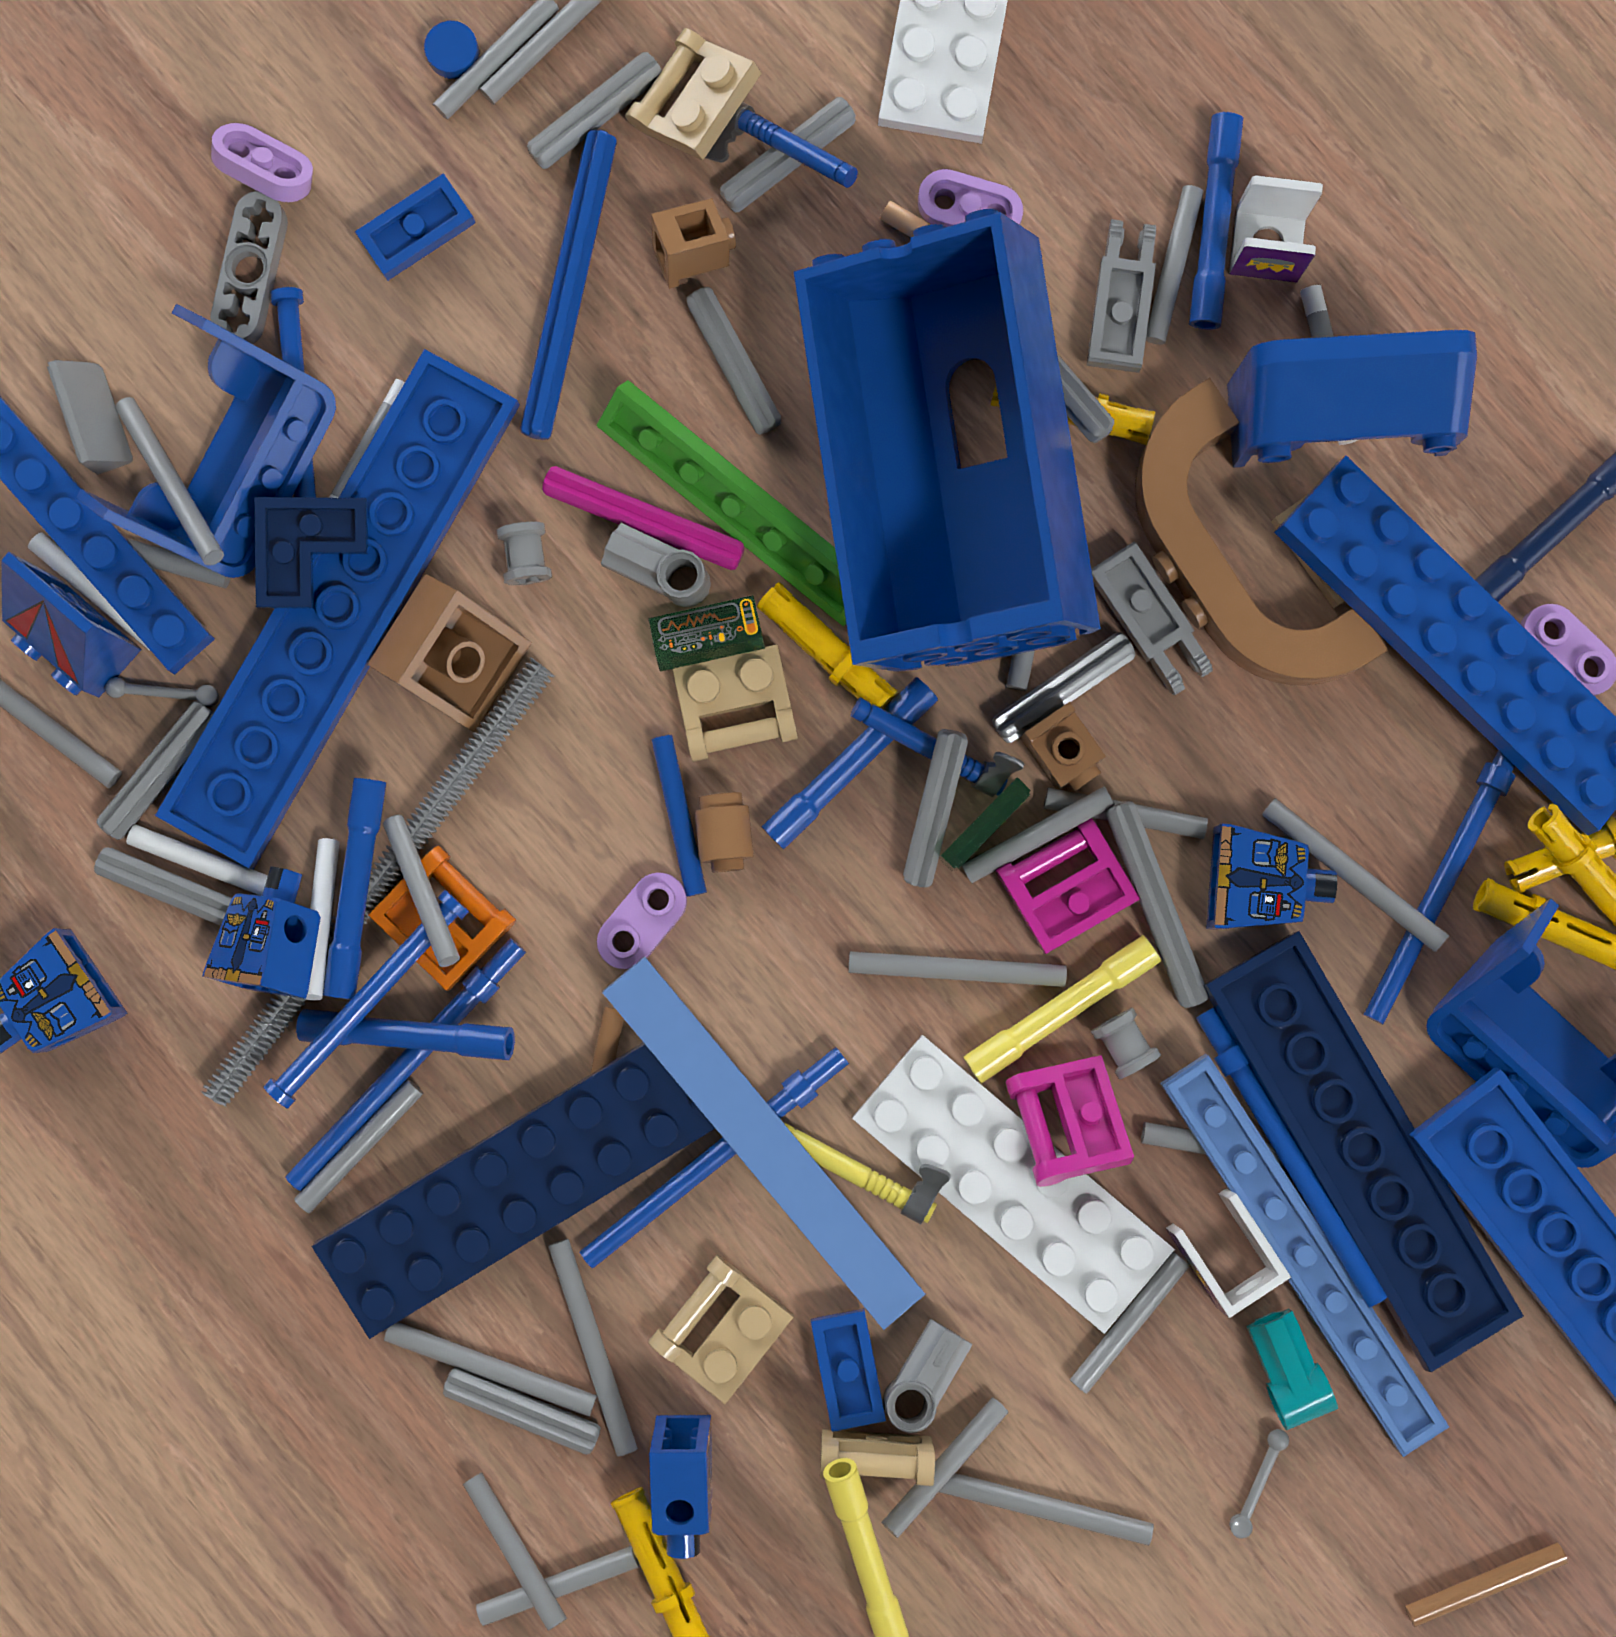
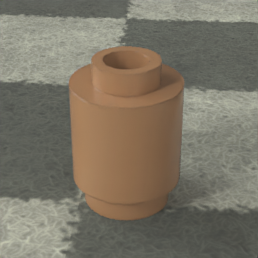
(724, 831)

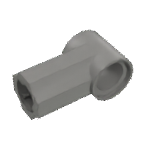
(653, 564)
(929, 1371)

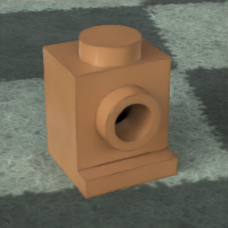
(691, 240)
(1043, 744)

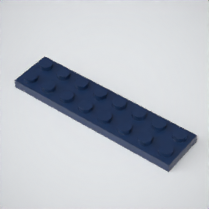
(1362, 1152)
(509, 1189)

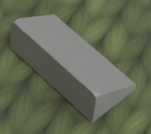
(90, 415)

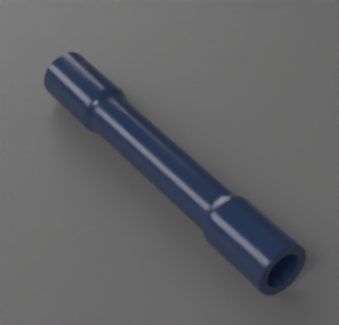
(1512, 567)

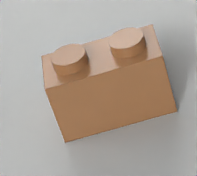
(449, 652)

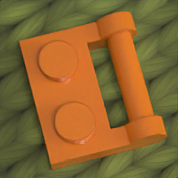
(400, 918)

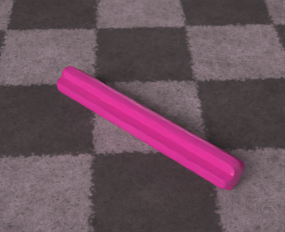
(643, 517)

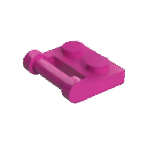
(1076, 901)
(1087, 1116)

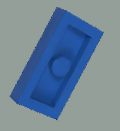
(415, 227)
(848, 1370)

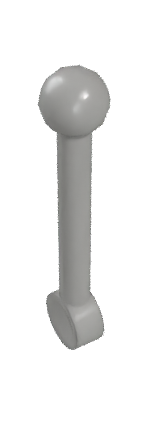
(206, 694)
(1240, 1523)

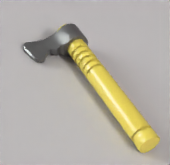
(915, 1203)

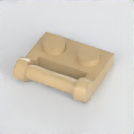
(704, 103)
(731, 686)
(735, 1341)
(881, 1454)

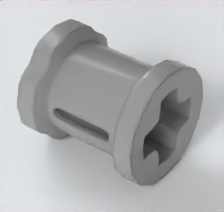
(524, 553)
(1126, 1043)

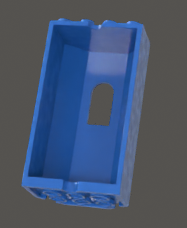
(929, 552)

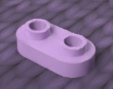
(261, 162)
(968, 196)
(1573, 645)
(641, 920)

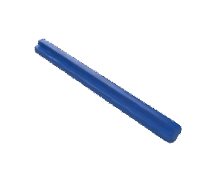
(568, 285)

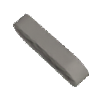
(271, 235)

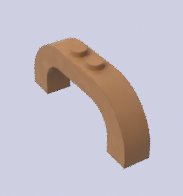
(1203, 575)

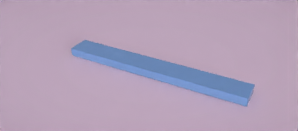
(763, 1142)
(1307, 1255)

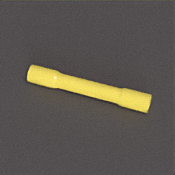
(1112, 974)
(851, 1508)

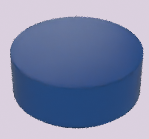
(451, 49)

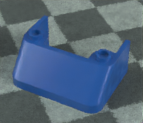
(1353, 391)
(255, 452)
(1505, 1024)

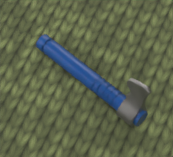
(784, 141)
(985, 776)

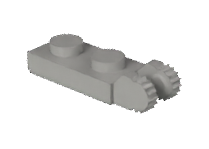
(1122, 303)
(1149, 614)

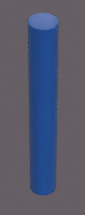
(679, 815)

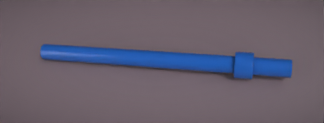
(1493, 782)
(478, 986)
(1234, 1063)
(798, 1090)

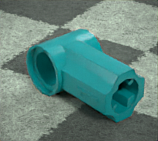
(1295, 1382)

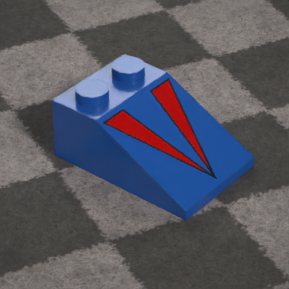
(62, 628)

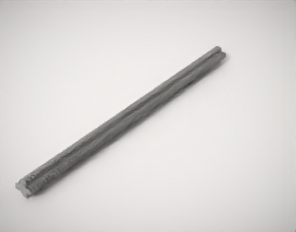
(388, 870)

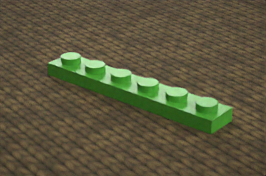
(725, 496)

